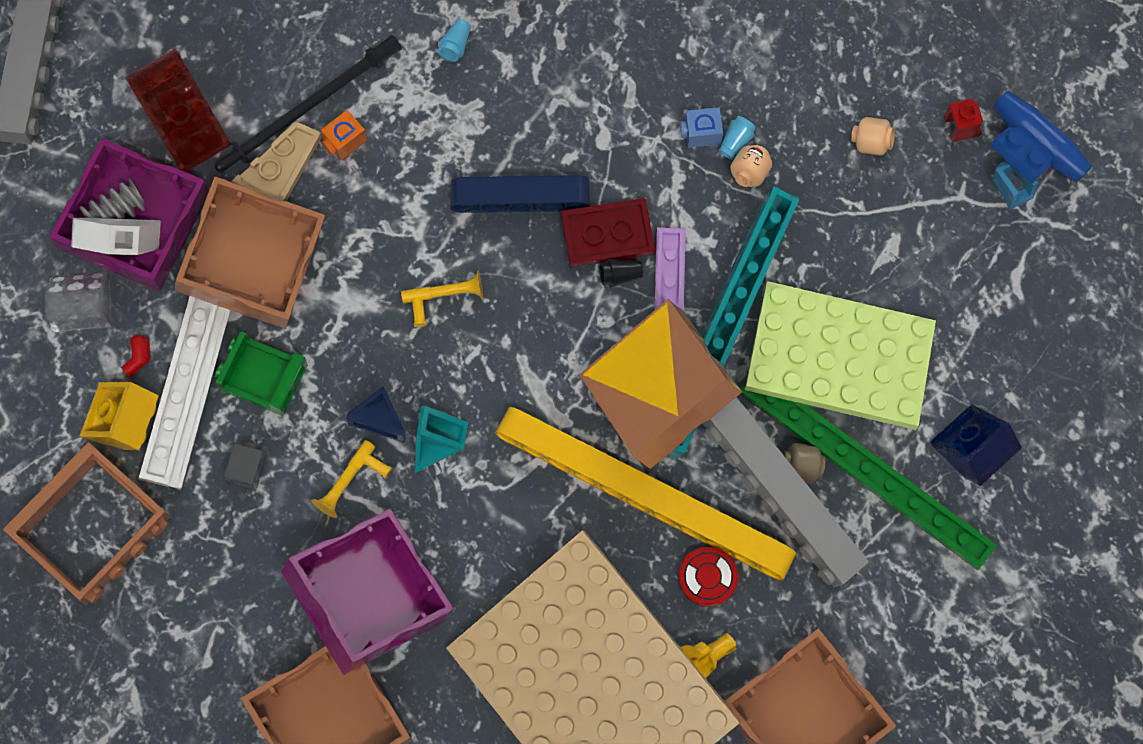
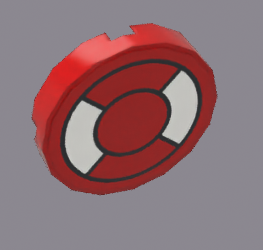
(708, 576)

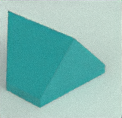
(438, 437)

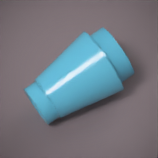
(454, 41)
(737, 136)

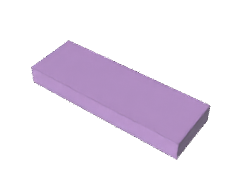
(670, 266)

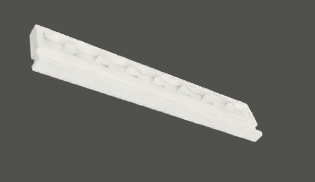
(184, 394)

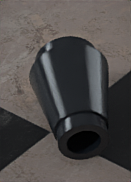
(619, 271)

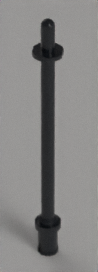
(373, 58)

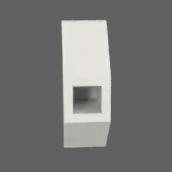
(116, 235)

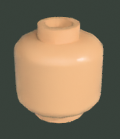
(873, 136)

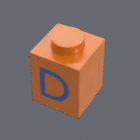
(343, 135)

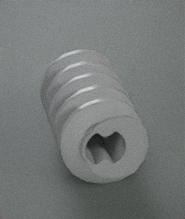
(117, 204)

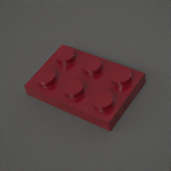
(607, 232)

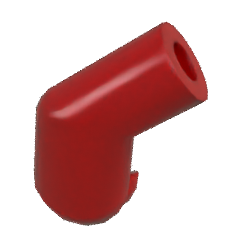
(140, 355)

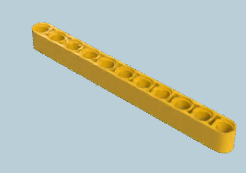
(646, 493)

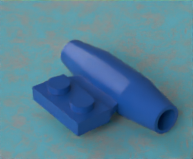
(1035, 142)

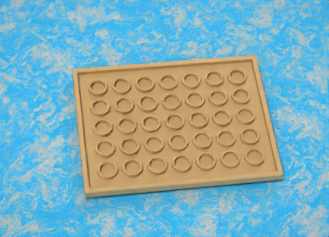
(587, 661)

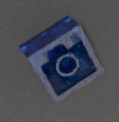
(977, 444)

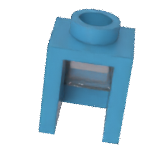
(1013, 185)

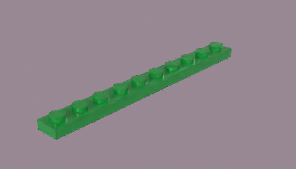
(877, 477)

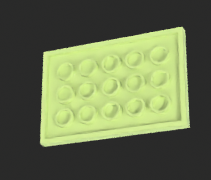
(841, 355)

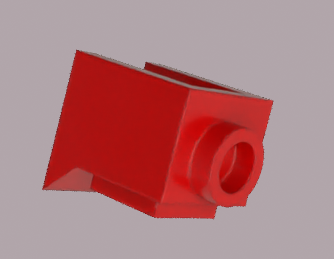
(967, 119)

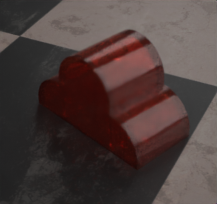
(177, 110)

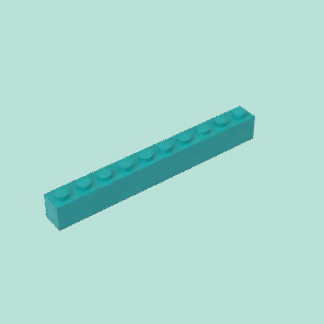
(745, 280)

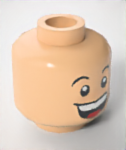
(751, 166)

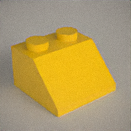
(119, 415)

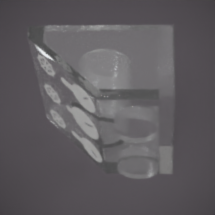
(78, 301)

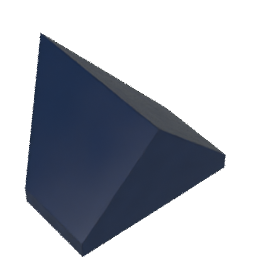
(377, 416)

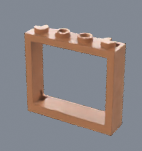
(55, 491)

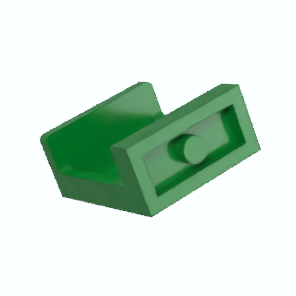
(260, 374)

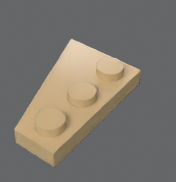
(282, 164)

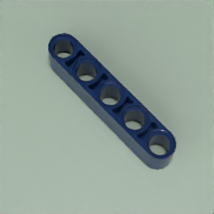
(519, 193)

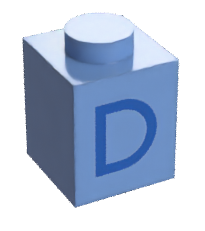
(702, 127)

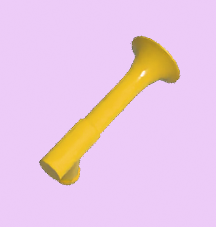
(417, 295)
(362, 456)

